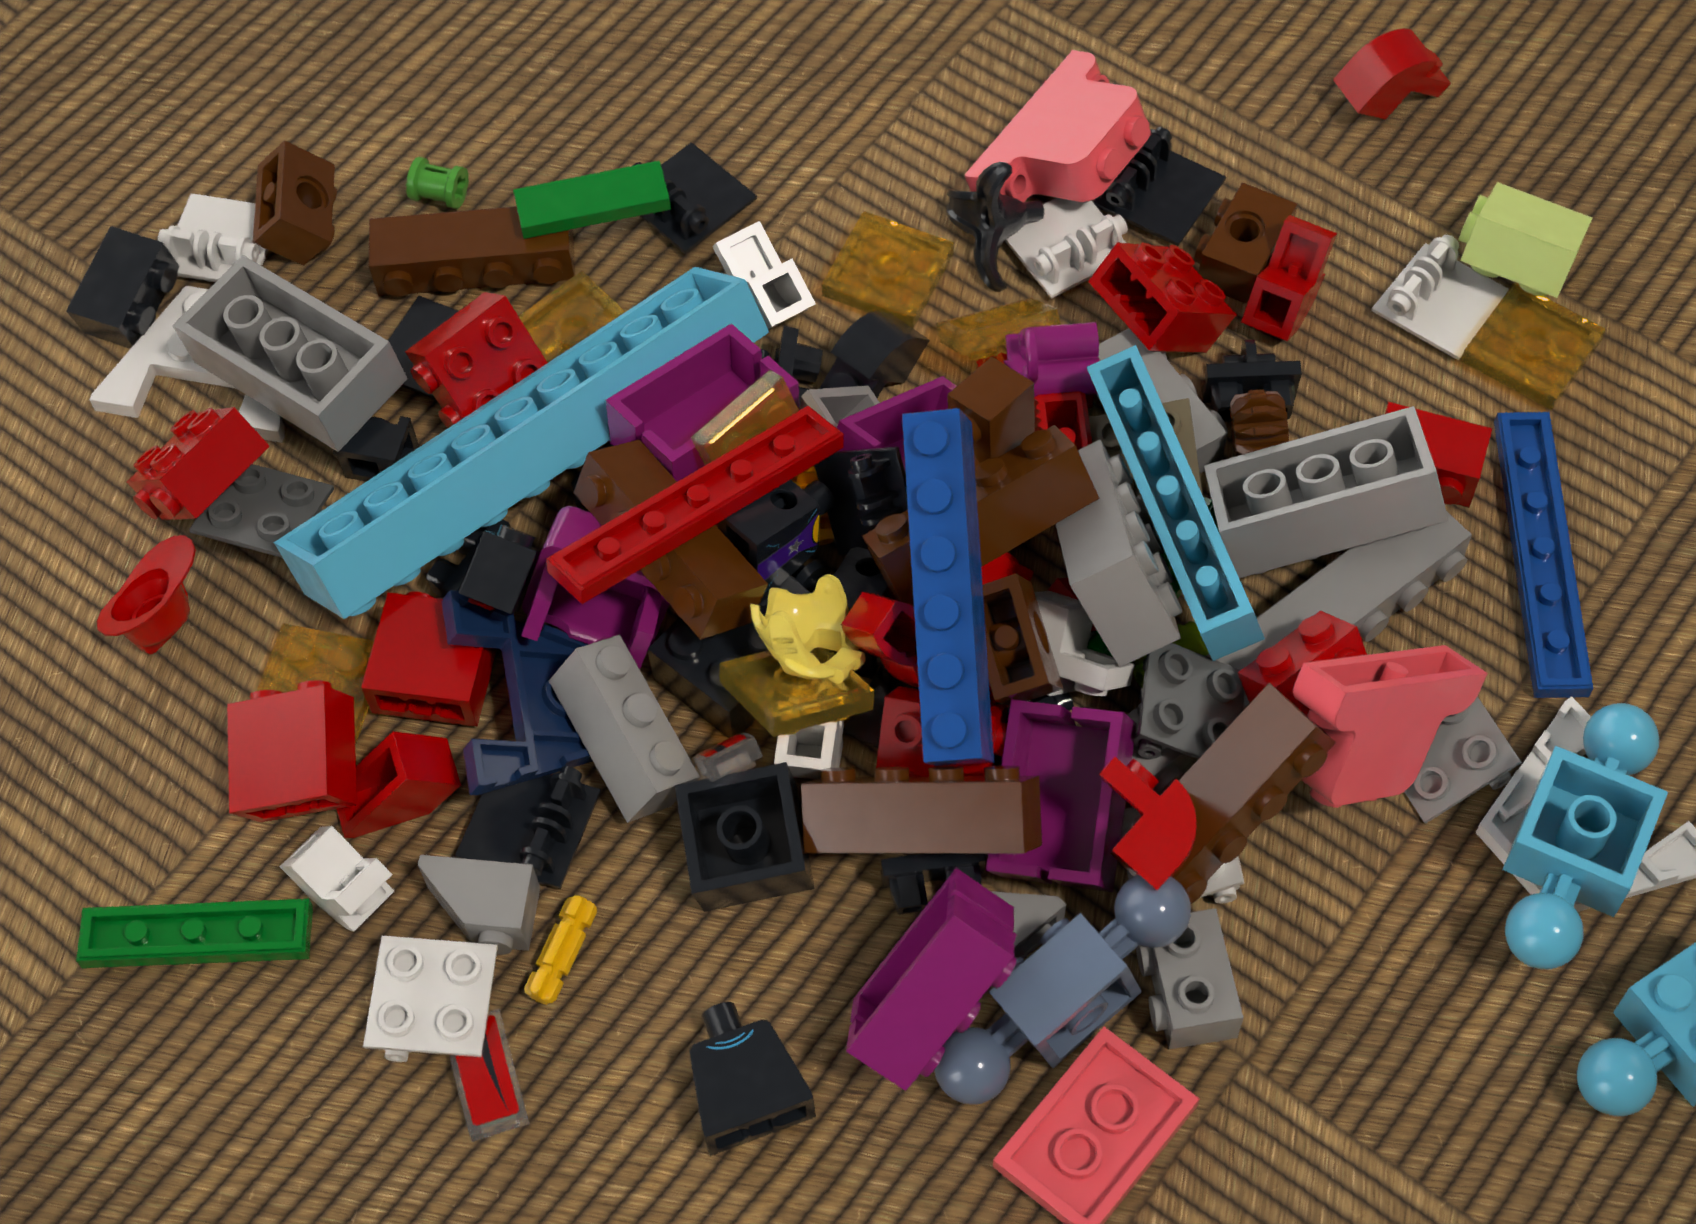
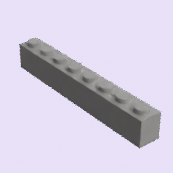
(1357, 587)

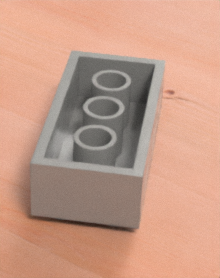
(291, 352)
(1326, 492)
(1118, 563)

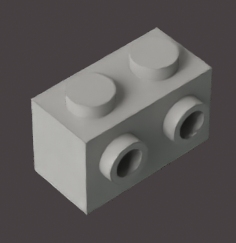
(1193, 985)

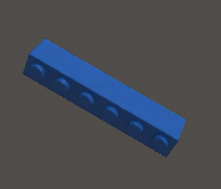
(947, 588)

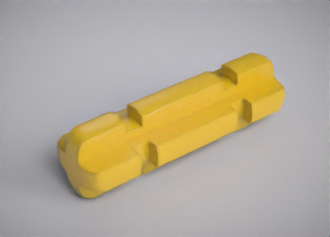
(560, 950)

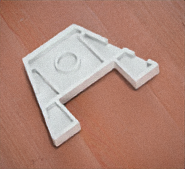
(165, 355)
(1662, 865)

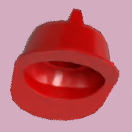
(153, 598)

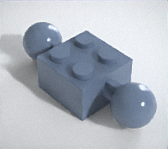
(1063, 989)

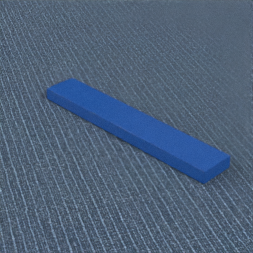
(1542, 556)

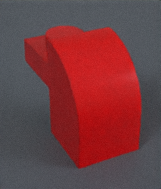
(1388, 71)
(1291, 280)
(1168, 824)

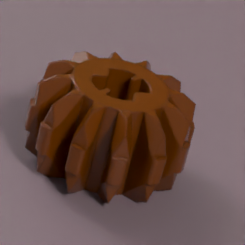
(1257, 421)

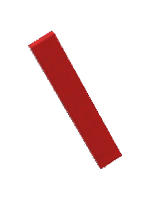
(694, 504)

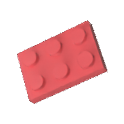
(1096, 1132)

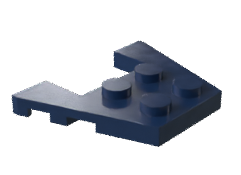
(540, 723)

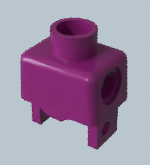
(626, 609)

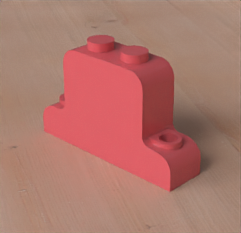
(1069, 135)
(1381, 717)

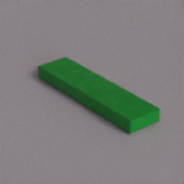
(195, 933)

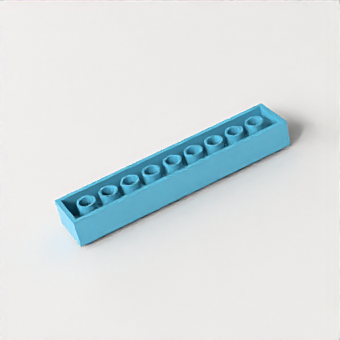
(503, 448)

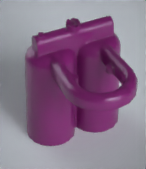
(1055, 356)

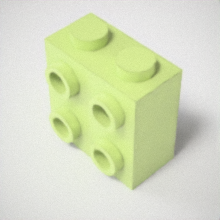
(1523, 239)

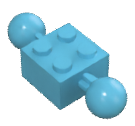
(1583, 834)
(1661, 1015)

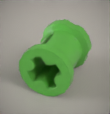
(437, 183)

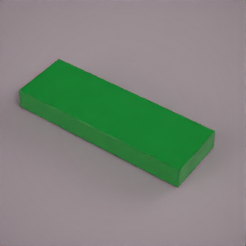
(592, 199)

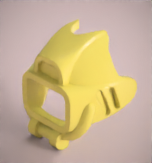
(807, 621)

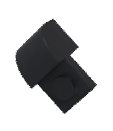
(875, 352)

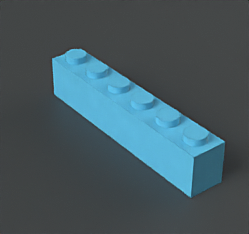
(1175, 504)

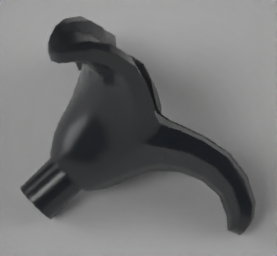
(990, 219)

